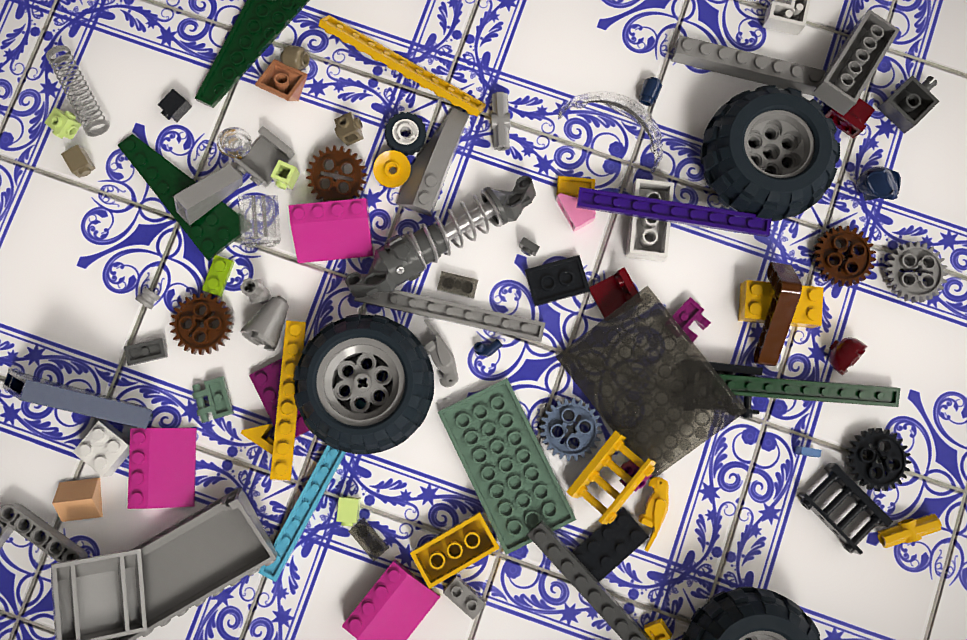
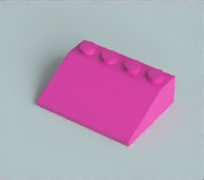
(331, 230)
(162, 468)
(392, 606)

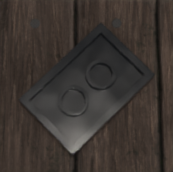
(557, 280)

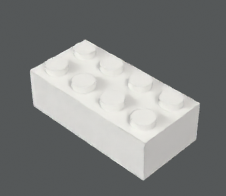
(648, 237)

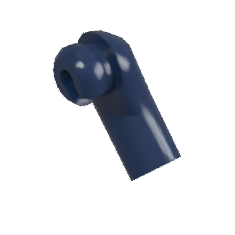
(487, 350)

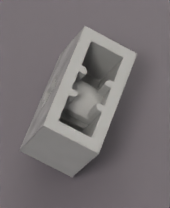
(464, 597)

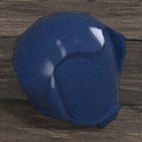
(879, 183)

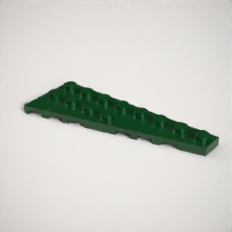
(250, 36)
(210, 232)

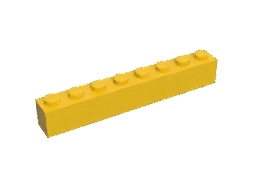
(286, 408)

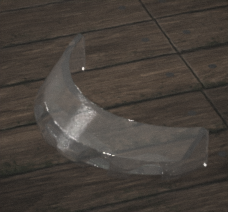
(629, 109)

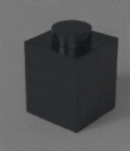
(174, 106)

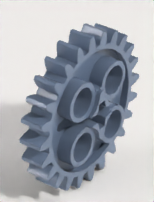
(556, 418)

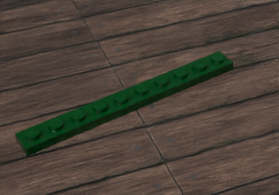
(812, 390)

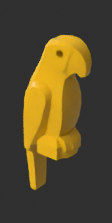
(655, 508)

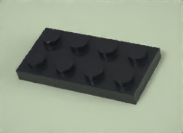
(610, 544)

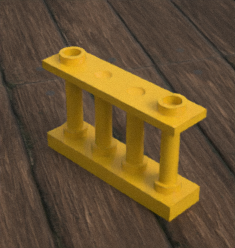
(602, 459)

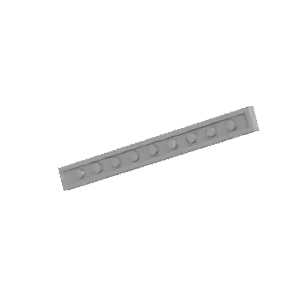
(457, 314)

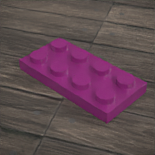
(267, 386)

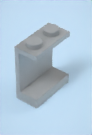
(264, 157)

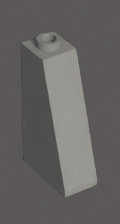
(207, 193)

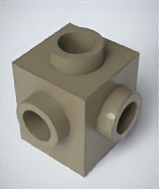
(348, 128)

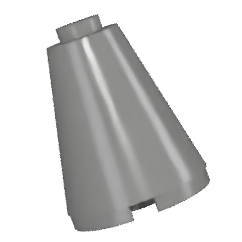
(267, 324)

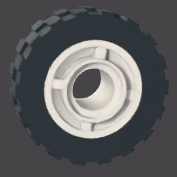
(405, 122)

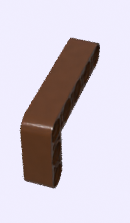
(780, 314)

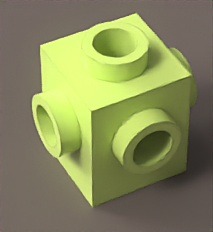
(63, 123)

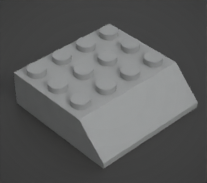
(99, 597)

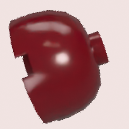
(846, 353)

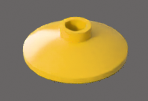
(389, 160)

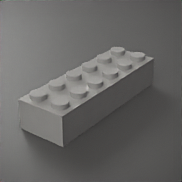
(856, 62)

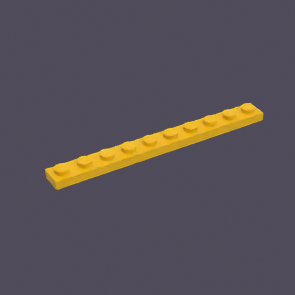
(402, 65)

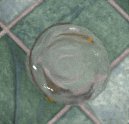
(234, 143)

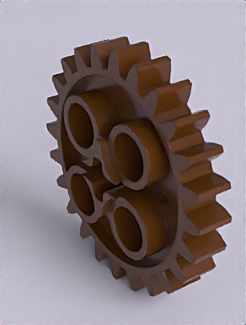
(340, 159)
(860, 263)
(190, 311)

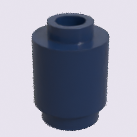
(650, 91)

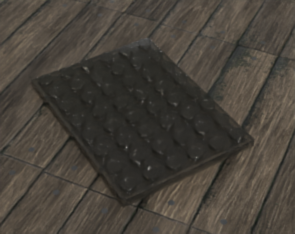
(651, 381)

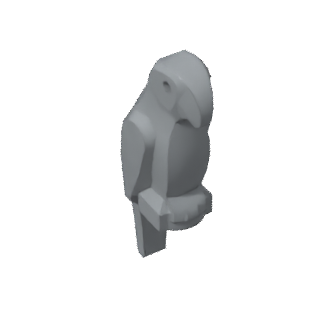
(442, 358)

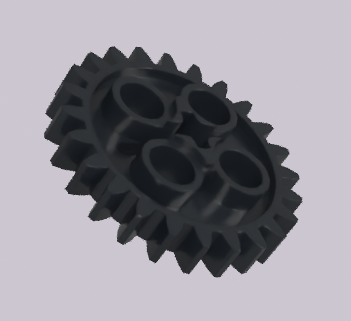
(892, 451)

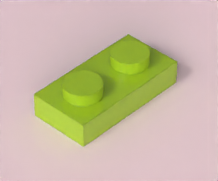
(218, 275)

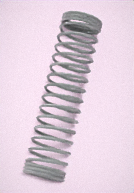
(63, 58)

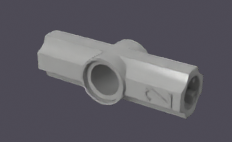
(500, 121)
(255, 291)

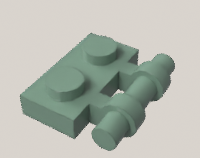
(218, 398)

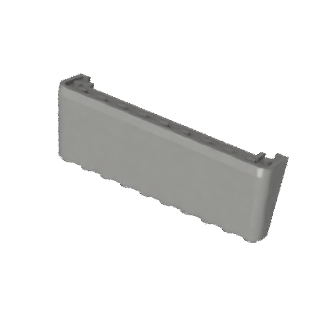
(201, 558)

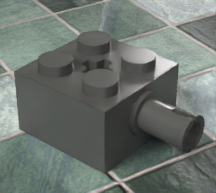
(910, 103)

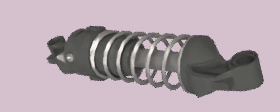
(408, 255)

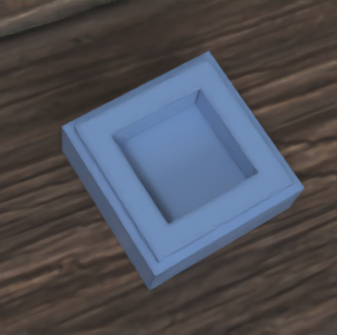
(805, 451)

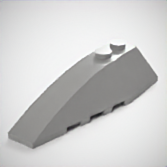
(432, 165)

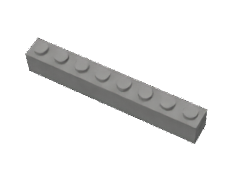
(746, 65)

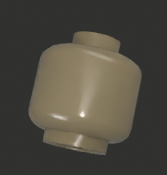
(295, 57)

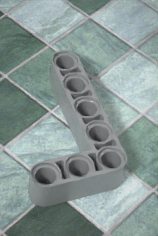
(33, 534)

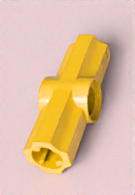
(909, 530)

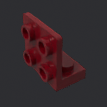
(854, 120)
(613, 292)

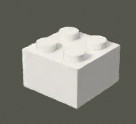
(103, 448)

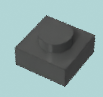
(528, 247)

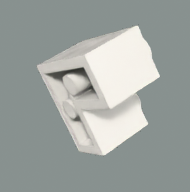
(787, 16)

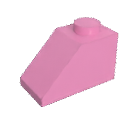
(575, 216)

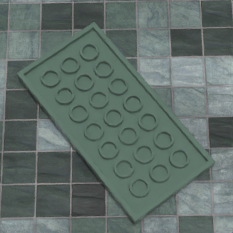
(506, 464)

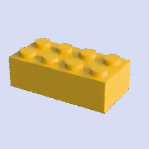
(756, 300)
(454, 550)

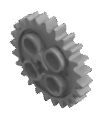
(915, 288)

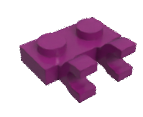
(687, 314)

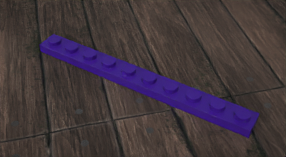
(673, 212)

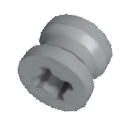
(147, 297)

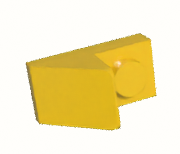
(258, 435)

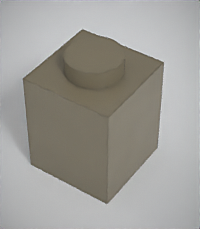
(78, 161)

